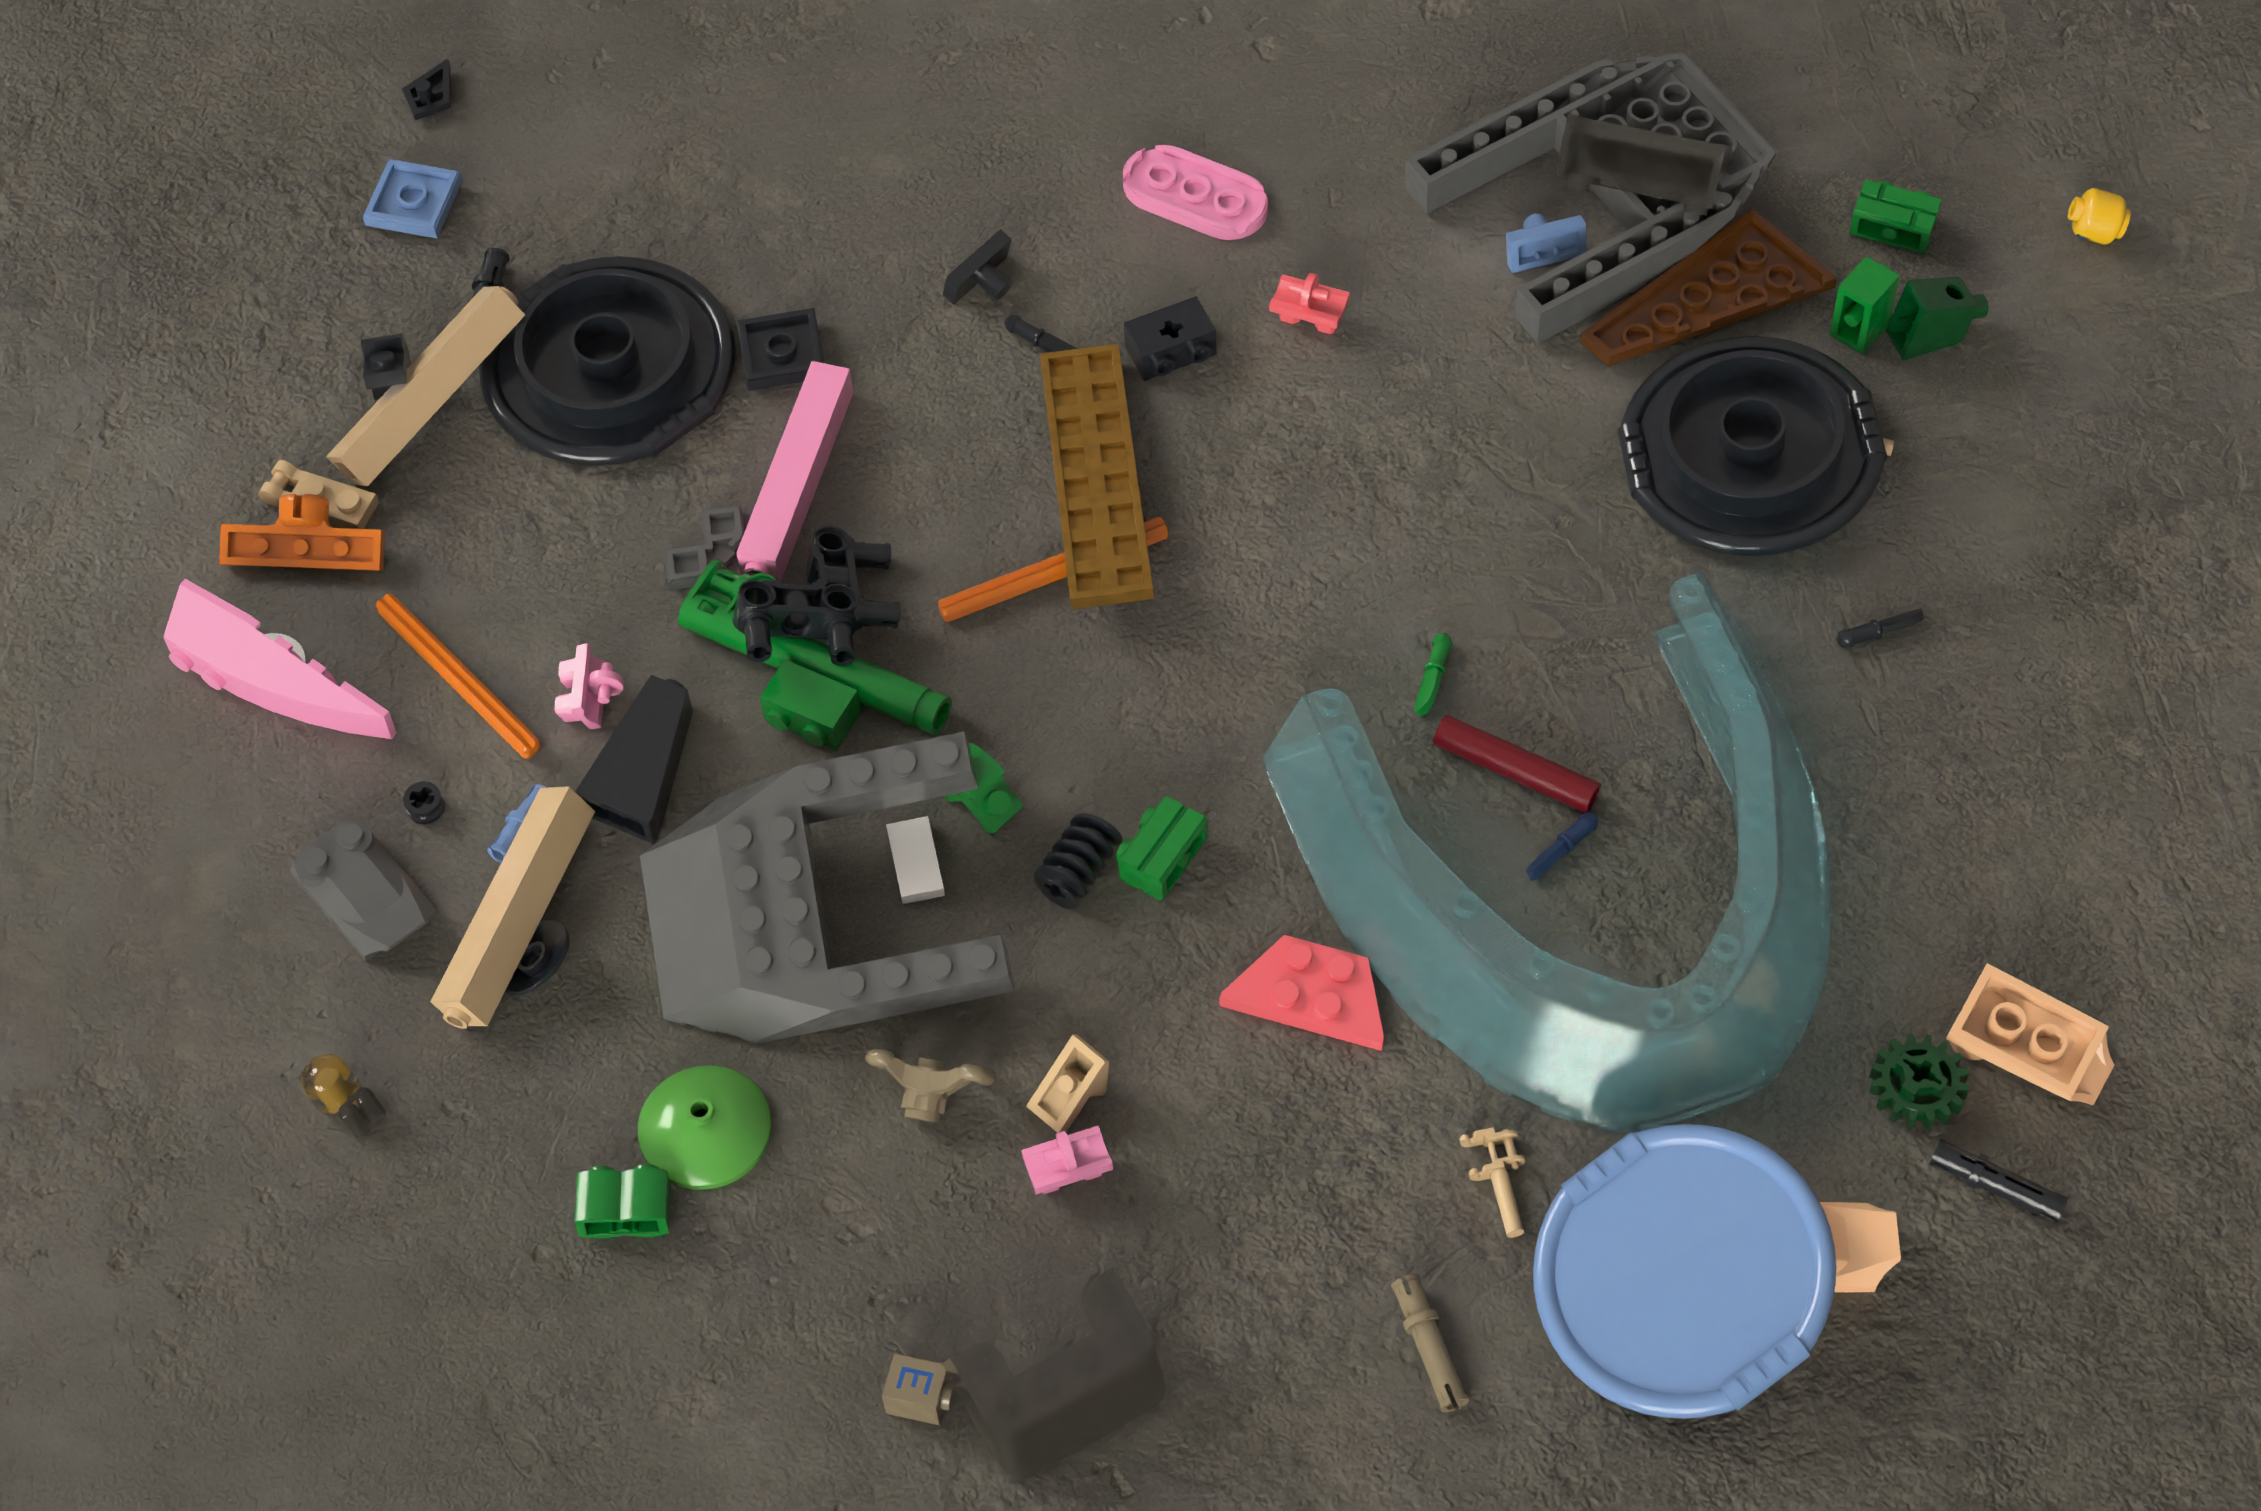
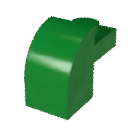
(993, 800)

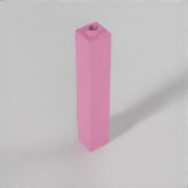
(795, 471)

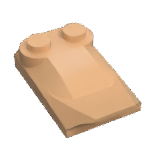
(2033, 1037)
(1864, 1244)

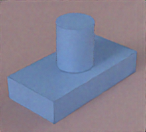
(1545, 242)

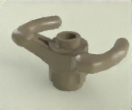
(928, 1084)

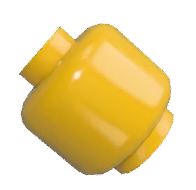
(2099, 216)

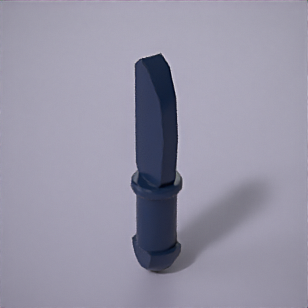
(1565, 842)

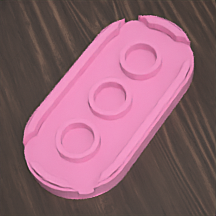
(1195, 192)

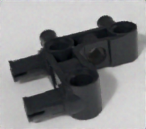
(822, 610)

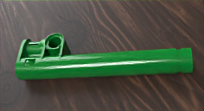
(710, 613)

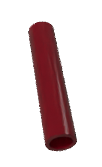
(1516, 764)

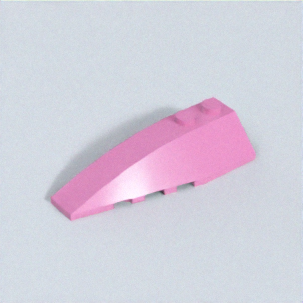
(233, 655)

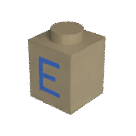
(918, 1390)

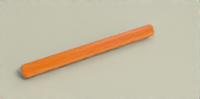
(1024, 580)
(458, 675)

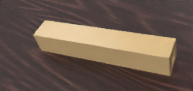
(428, 385)
(512, 907)

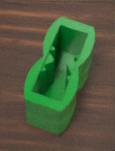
(622, 1202)

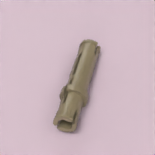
(1422, 1325)

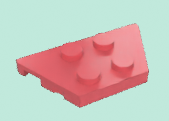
(1310, 990)

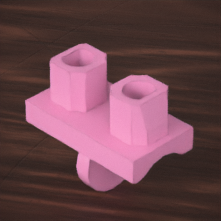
(591, 686)
(1067, 1160)

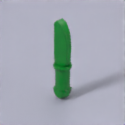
(1434, 671)

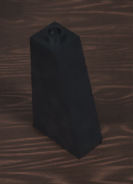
(640, 761)

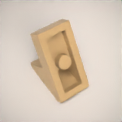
(1069, 1084)

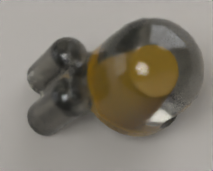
(335, 1089)

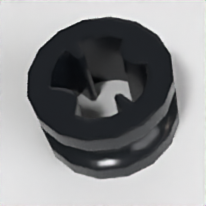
(428, 812)

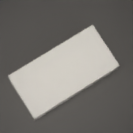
(915, 860)

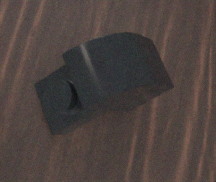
(385, 362)

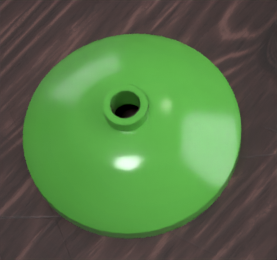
(709, 1148)

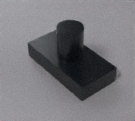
(981, 270)

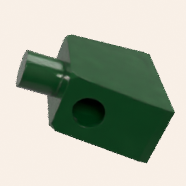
(1933, 315)

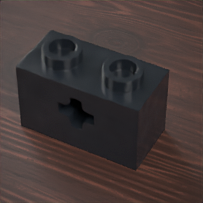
(1170, 338)

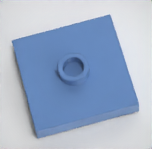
(412, 198)

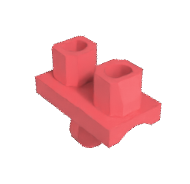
(1309, 302)

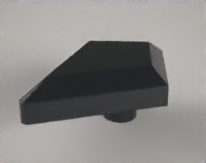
(430, 91)

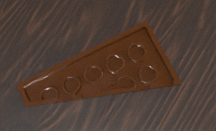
(1722, 282)

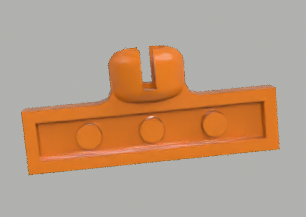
(302, 540)

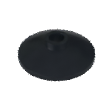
(541, 958)

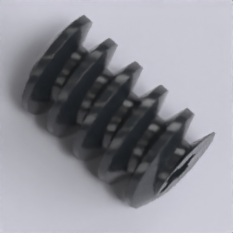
(1076, 858)

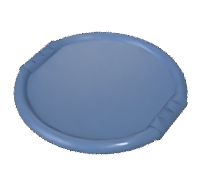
(1684, 1271)

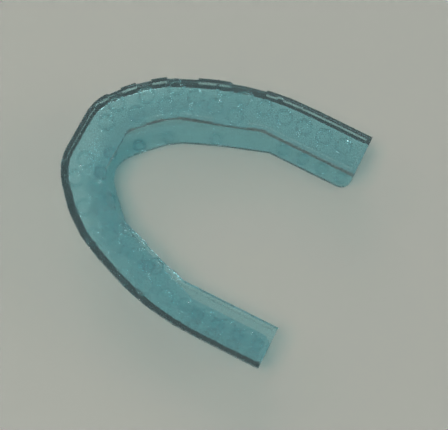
(1542, 1024)

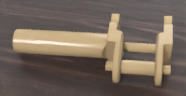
(1497, 1173)

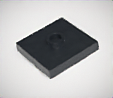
(779, 348)

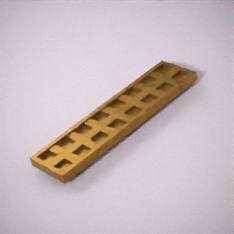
(1096, 477)

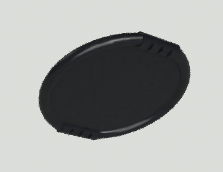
(610, 361)
(1752, 445)

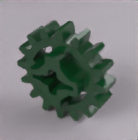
(1921, 1100)

